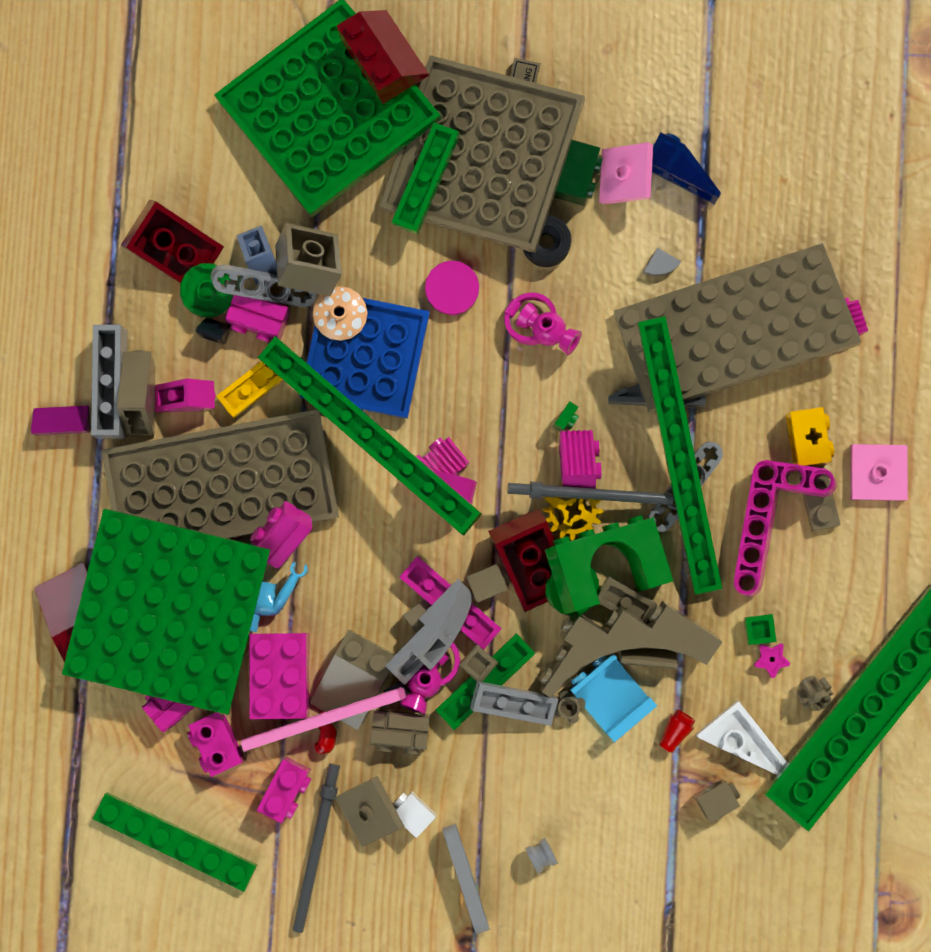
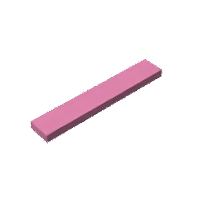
(323, 719)

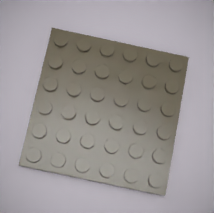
(505, 157)

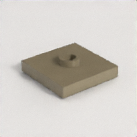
(369, 811)

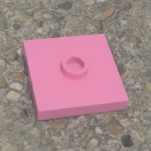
(626, 173)
(878, 472)

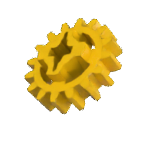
(584, 516)

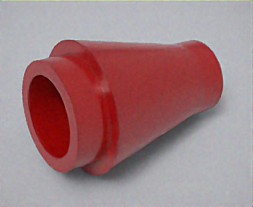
(676, 730)

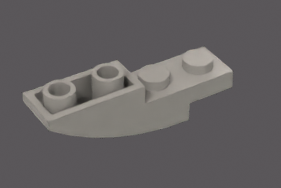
(440, 629)

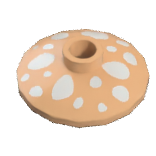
(344, 326)

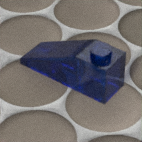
(678, 165)

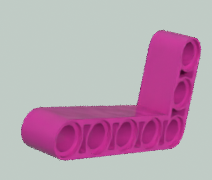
(766, 515)

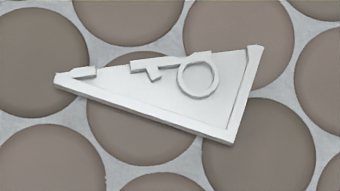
(741, 736)

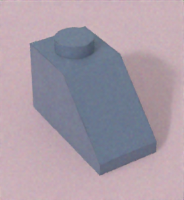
(257, 251)

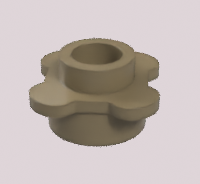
(576, 703)

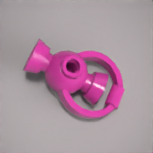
(546, 328)
(419, 691)

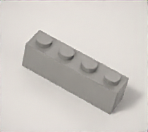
(107, 356)

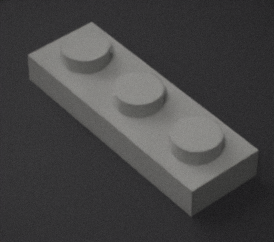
(513, 703)

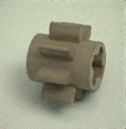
(814, 693)

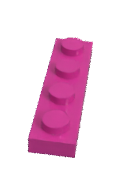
(432, 586)

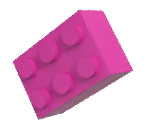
(279, 676)

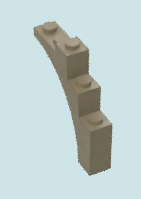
(625, 631)

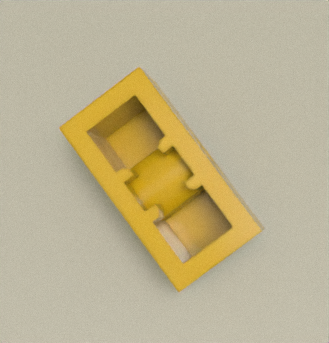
(805, 451)

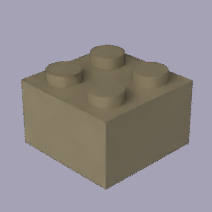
(308, 259)

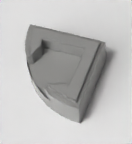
(661, 264)

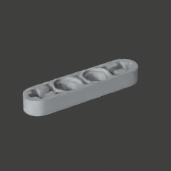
(262, 291)
(711, 464)
(466, 879)

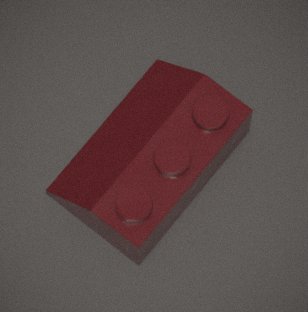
(381, 53)

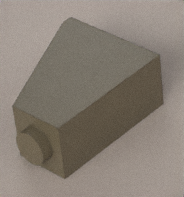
(137, 394)

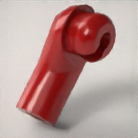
(326, 739)

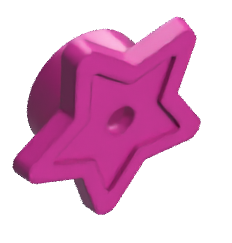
(764, 659)

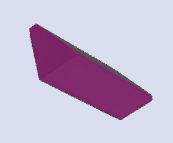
(60, 420)

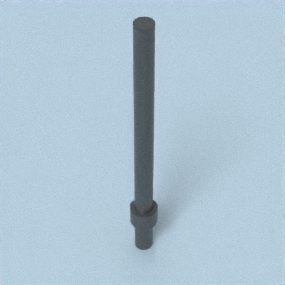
(537, 490)
(328, 793)

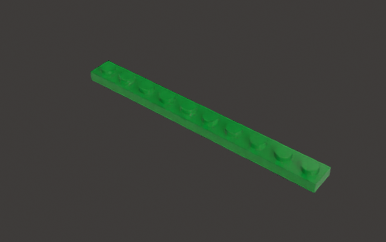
(370, 436)
(679, 455)

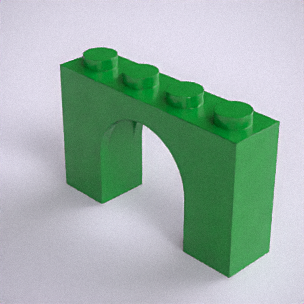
(572, 560)

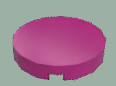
(452, 288)

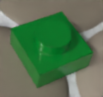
(567, 417)
(760, 629)

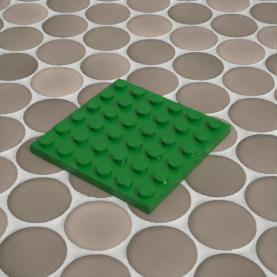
(319, 115)
(166, 611)

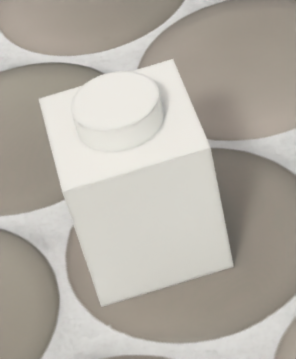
(414, 813)

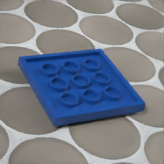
(377, 364)

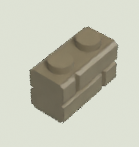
(400, 730)

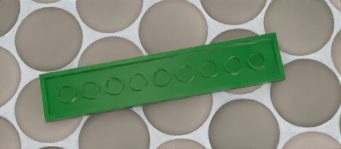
(857, 720)

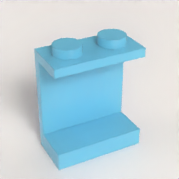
(612, 696)

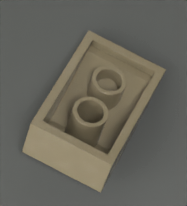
(352, 676)

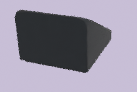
(213, 330)

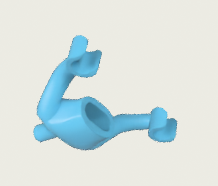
(271, 605)

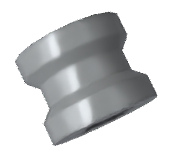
(541, 855)

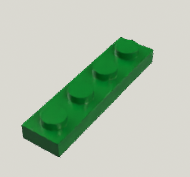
(425, 178)
(510, 660)

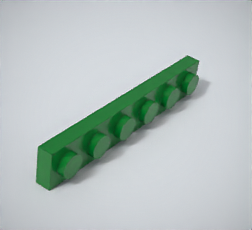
(175, 841)

